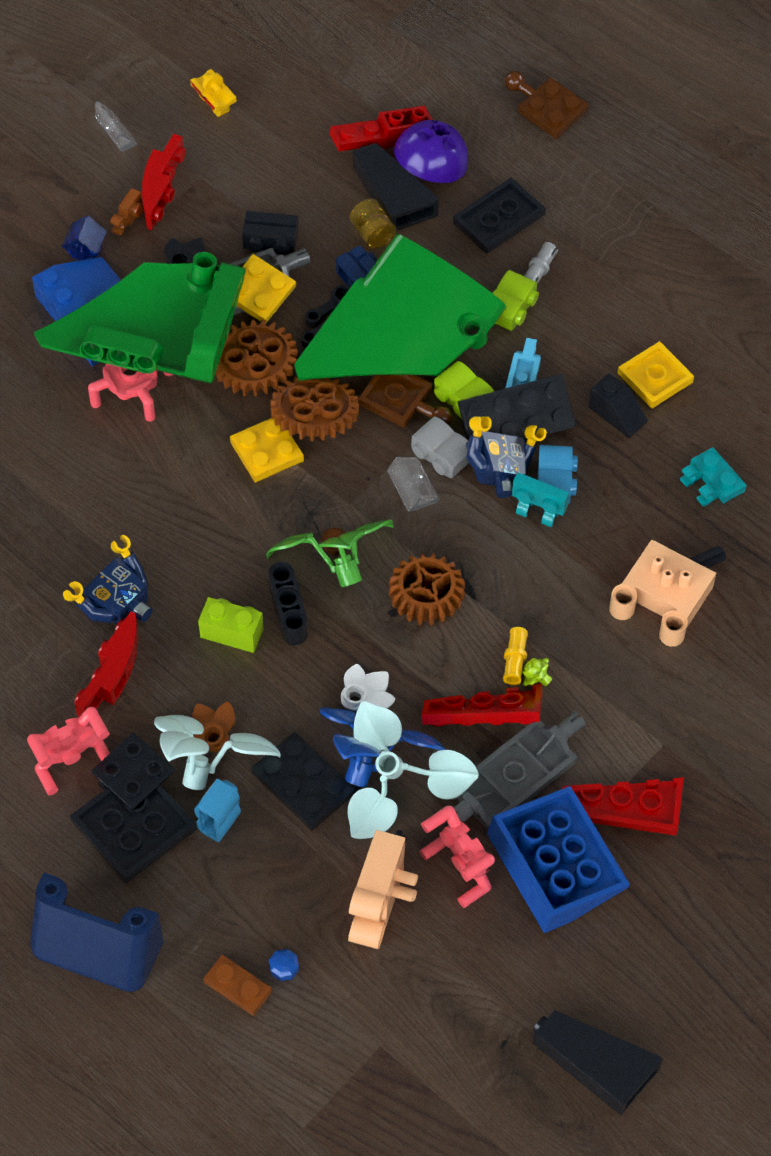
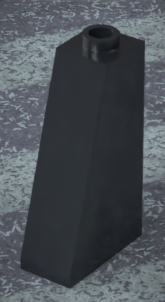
(396, 189)
(598, 1060)

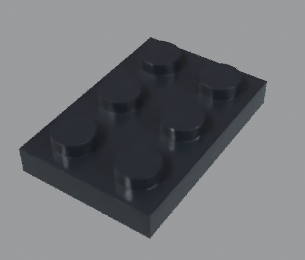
(499, 215)
(303, 781)

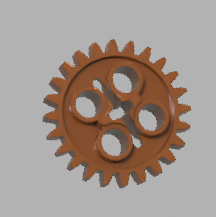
(256, 358)
(314, 407)

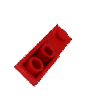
(382, 131)
(158, 179)
(116, 663)

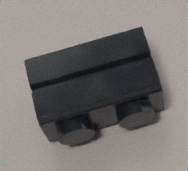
(270, 231)

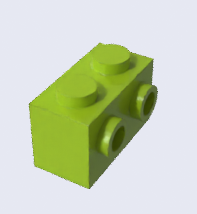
(231, 624)

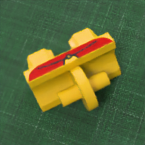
(214, 92)

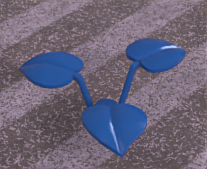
(361, 753)

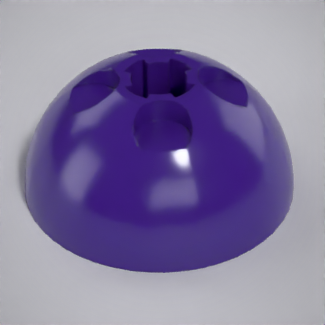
(432, 151)

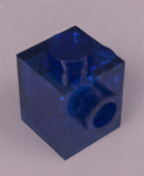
(84, 239)

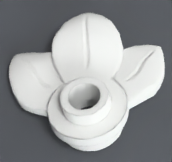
(367, 687)

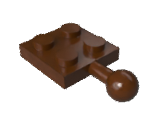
(549, 106)
(400, 398)

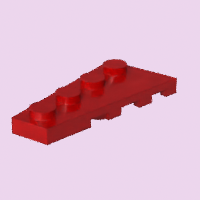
(483, 707)
(635, 806)

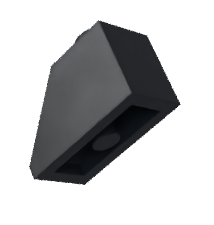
(617, 405)

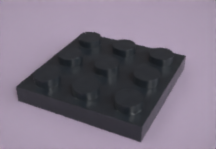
(135, 837)

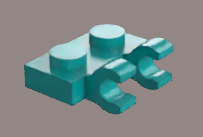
(717, 474)
(532, 491)

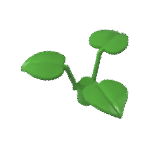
(345, 566)

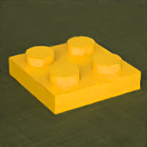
(263, 289)
(655, 374)
(266, 449)

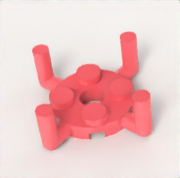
(126, 387)
(67, 744)
(468, 854)

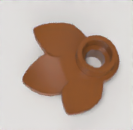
(214, 724)

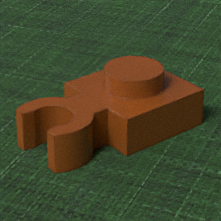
(129, 209)

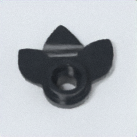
(183, 253)

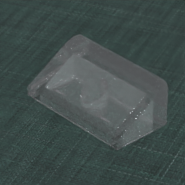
(114, 127)
(412, 483)

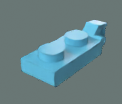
(524, 365)

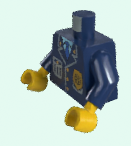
(500, 456)
(115, 590)

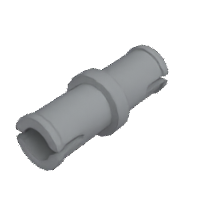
(540, 264)

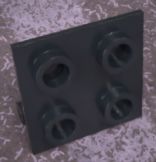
(132, 771)

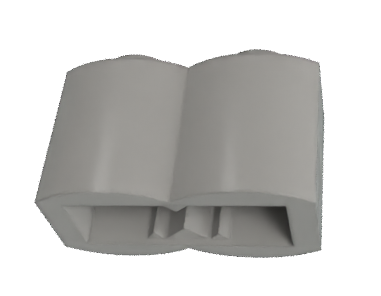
(441, 447)

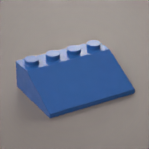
(72, 285)
(556, 858)

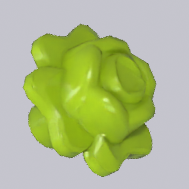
(536, 671)

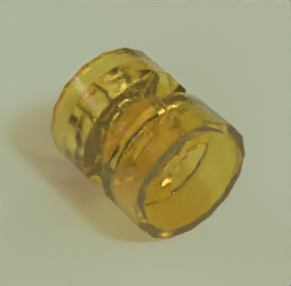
(372, 223)

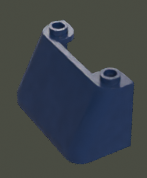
(91, 945)

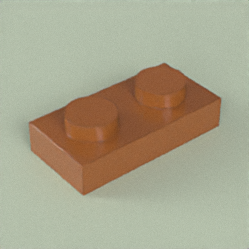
(237, 985)

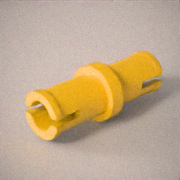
(515, 655)

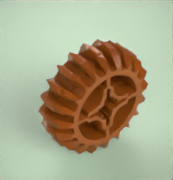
(433, 576)

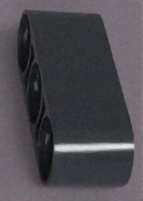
(284, 592)

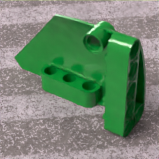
(156, 319)
(402, 319)

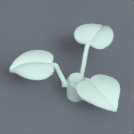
(179, 741)
(368, 809)

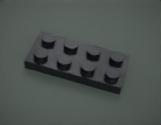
(517, 407)

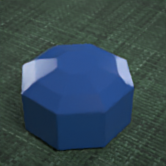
(284, 964)

